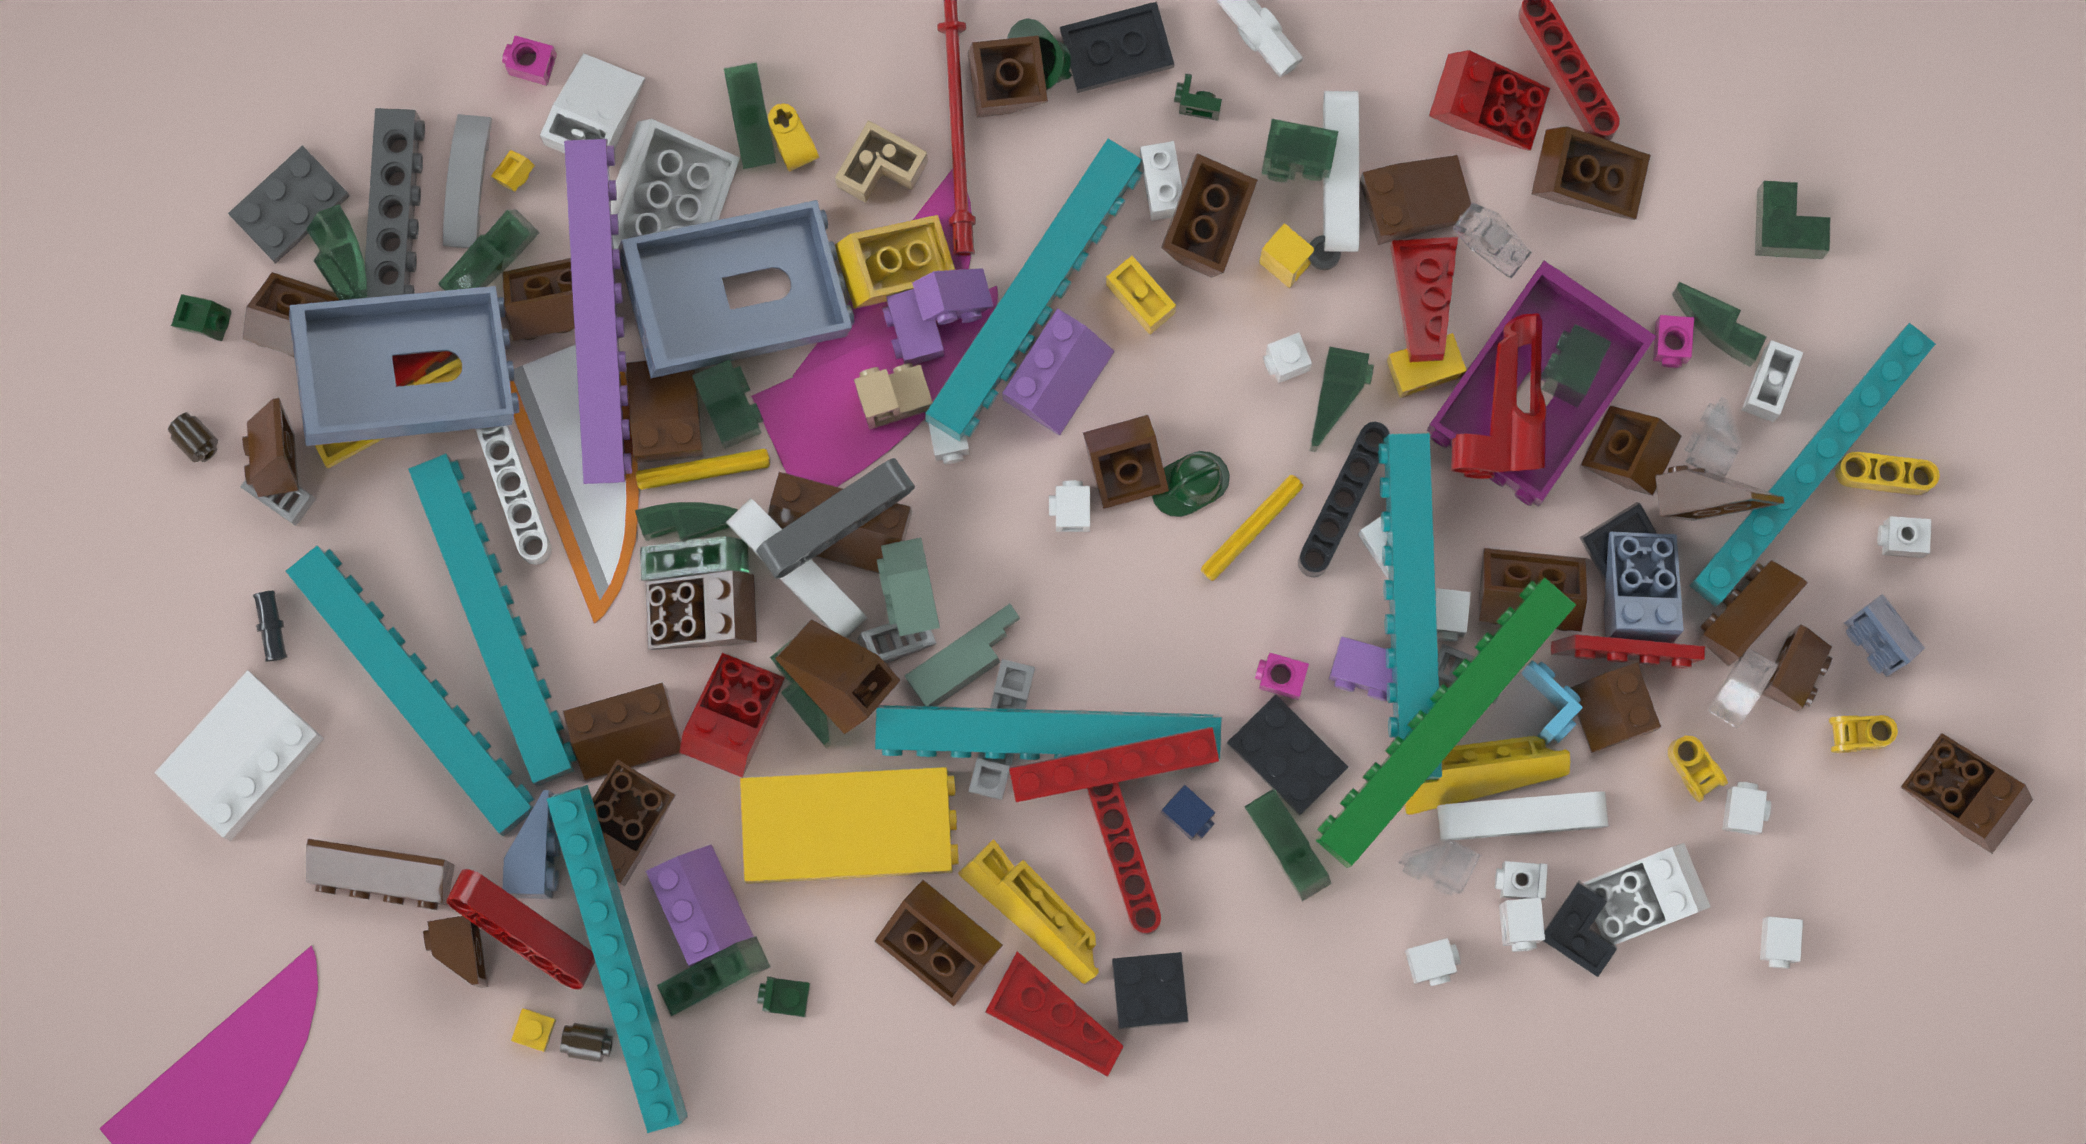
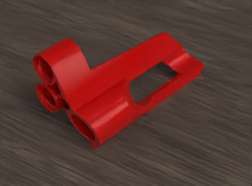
(1515, 437)

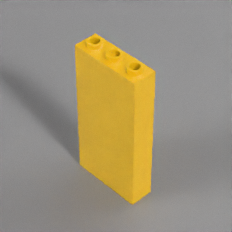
(848, 825)

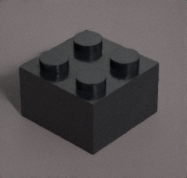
(1149, 990)

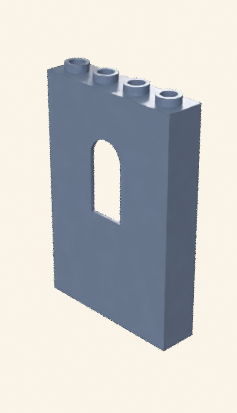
(683, 301)
(349, 375)

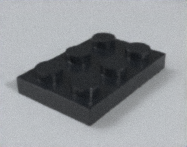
(1117, 47)
(1287, 755)

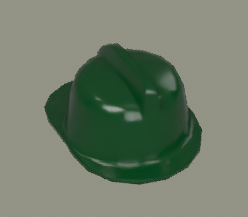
(1054, 54)
(1192, 483)

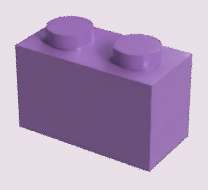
(953, 295)
(916, 339)
(1361, 667)

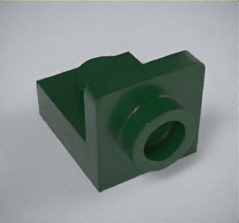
(1200, 105)
(201, 317)
(784, 996)

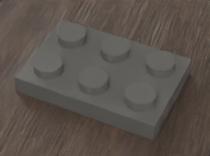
(286, 203)

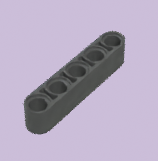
(835, 518)

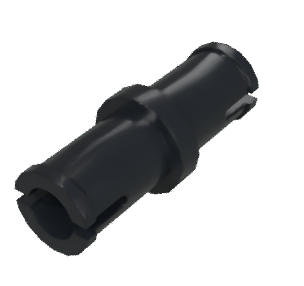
(270, 626)

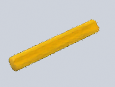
(702, 469)
(1251, 527)

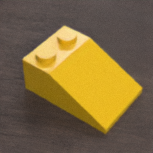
(891, 258)

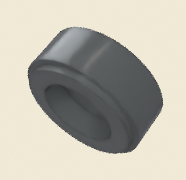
(1323, 259)

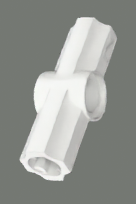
(1263, 33)

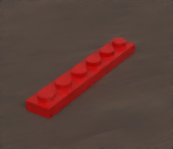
(1114, 764)

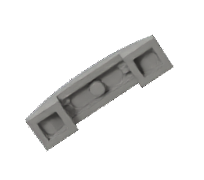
(465, 180)
(1009, 692)

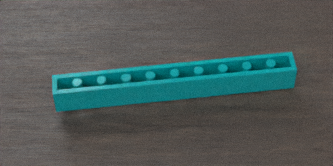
(1034, 290)
(1813, 464)
(1411, 579)
(492, 620)
(410, 690)
(1024, 730)
(617, 958)

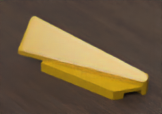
(1488, 769)
(1033, 908)

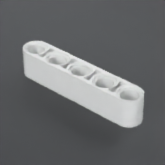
(1342, 186)
(517, 499)
(807, 581)
(1522, 816)

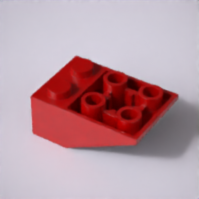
(1489, 100)
(731, 715)

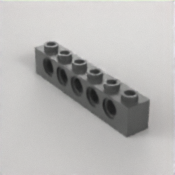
(389, 127)

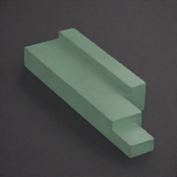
(961, 660)

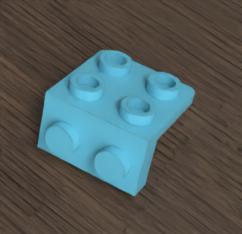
(1562, 698)

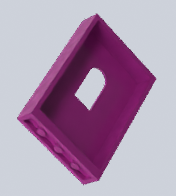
(1560, 305)

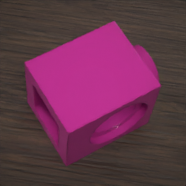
(538, 71)
(1676, 326)
(1296, 669)

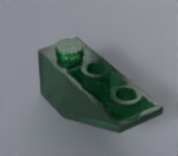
(714, 975)

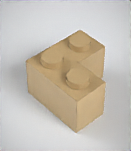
(879, 154)
(892, 396)

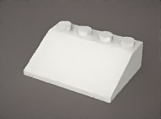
(669, 181)
(238, 756)

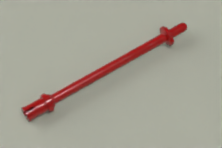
(961, 219)

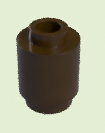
(193, 437)
(586, 1042)

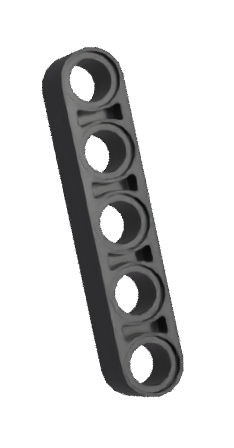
(1332, 511)

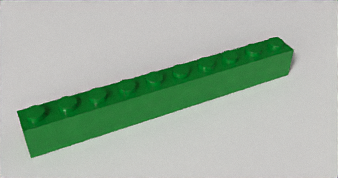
(1445, 722)

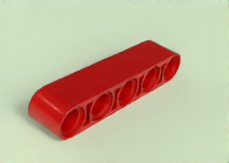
(1569, 84)
(1125, 870)
(521, 929)

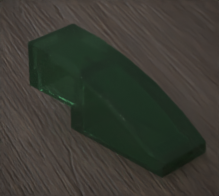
(749, 115)
(339, 253)
(491, 253)
(1718, 324)
(689, 519)
(804, 706)
(1288, 845)

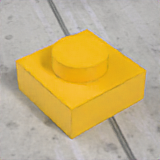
(513, 171)
(533, 1030)

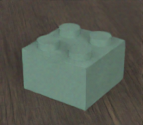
(907, 587)

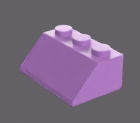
(1058, 372)
(699, 904)

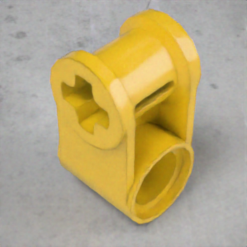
(793, 141)
(1859, 733)
(1697, 769)

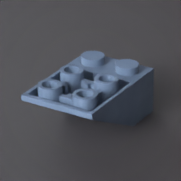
(1643, 587)
(1883, 636)
(530, 860)

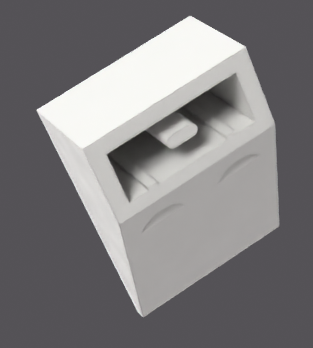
(592, 104)
(1648, 894)

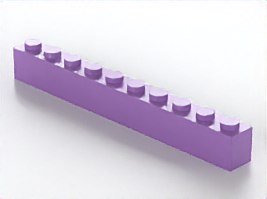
(596, 310)

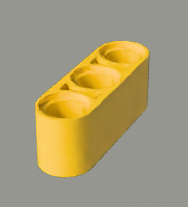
(1903, 473)

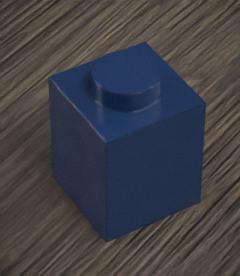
(1189, 813)

